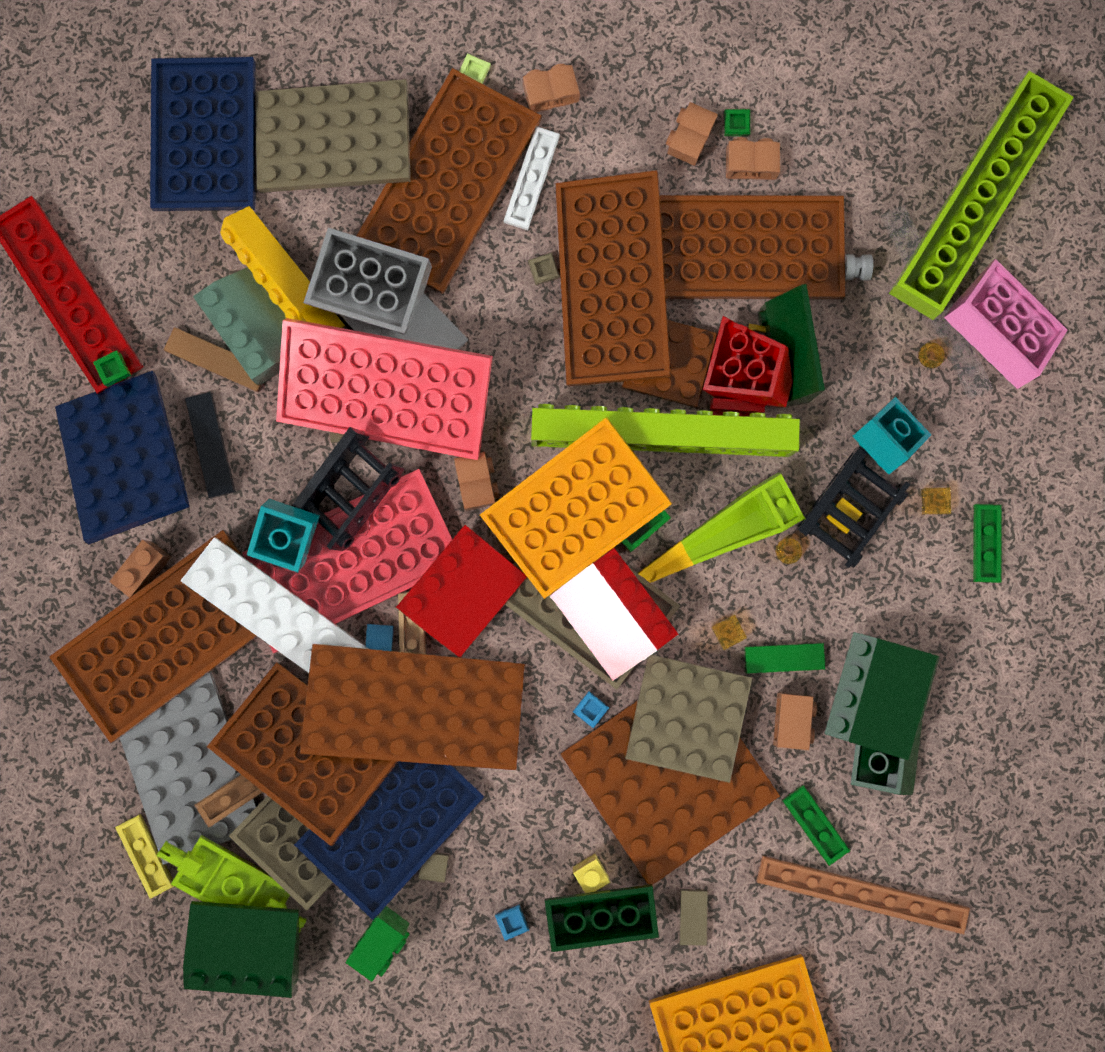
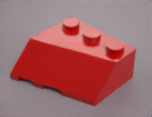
(748, 367)

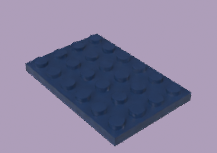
(202, 134)
(121, 458)
(393, 833)

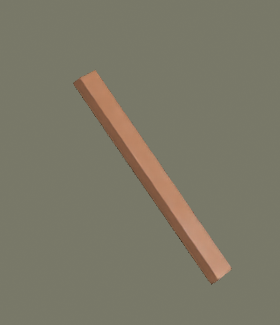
(863, 894)

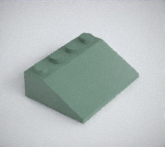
(246, 322)

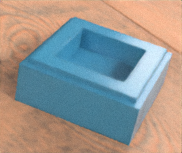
(379, 637)
(590, 709)
(512, 922)

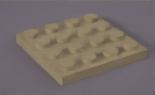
(688, 718)
(269, 840)

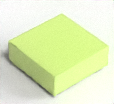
(475, 68)

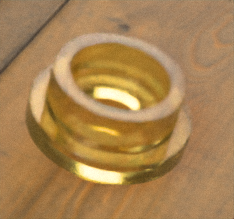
(936, 349)
(794, 544)

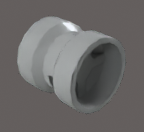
(858, 267)

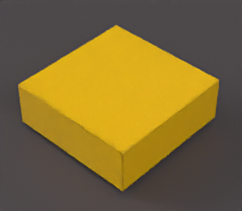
(849, 510)

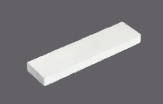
(531, 178)

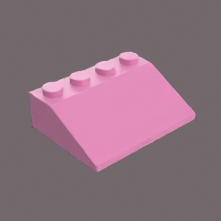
(1006, 325)

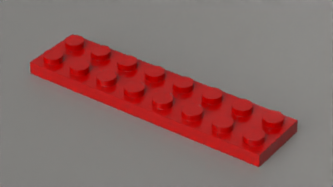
(63, 290)

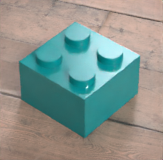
(892, 435)
(283, 535)

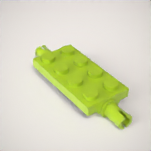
(222, 876)

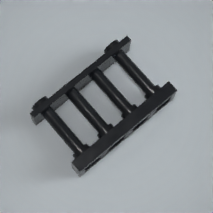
(328, 474)
(826, 506)

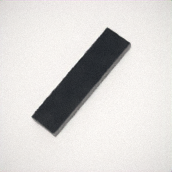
(210, 445)

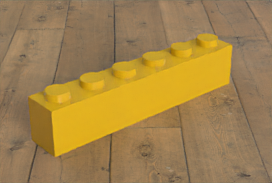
(273, 267)

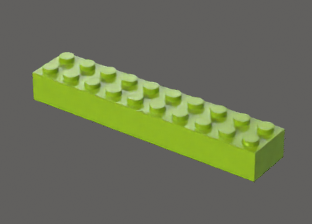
(981, 195)
(672, 430)

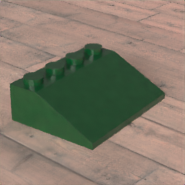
(791, 323)
(882, 695)
(241, 949)

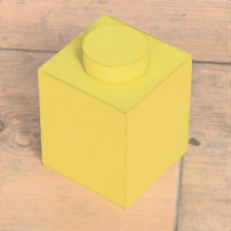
(591, 874)

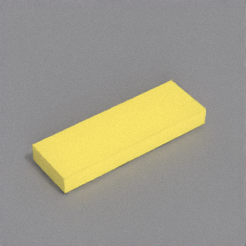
(143, 854)

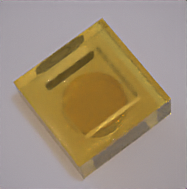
(936, 501)
(728, 632)

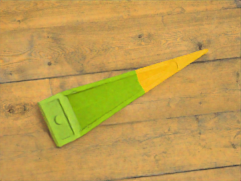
(749, 518)

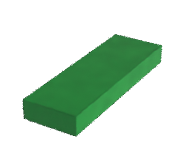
(987, 543)
(784, 658)
(815, 825)

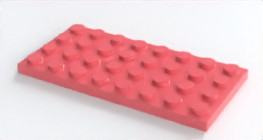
(384, 387)
(383, 560)

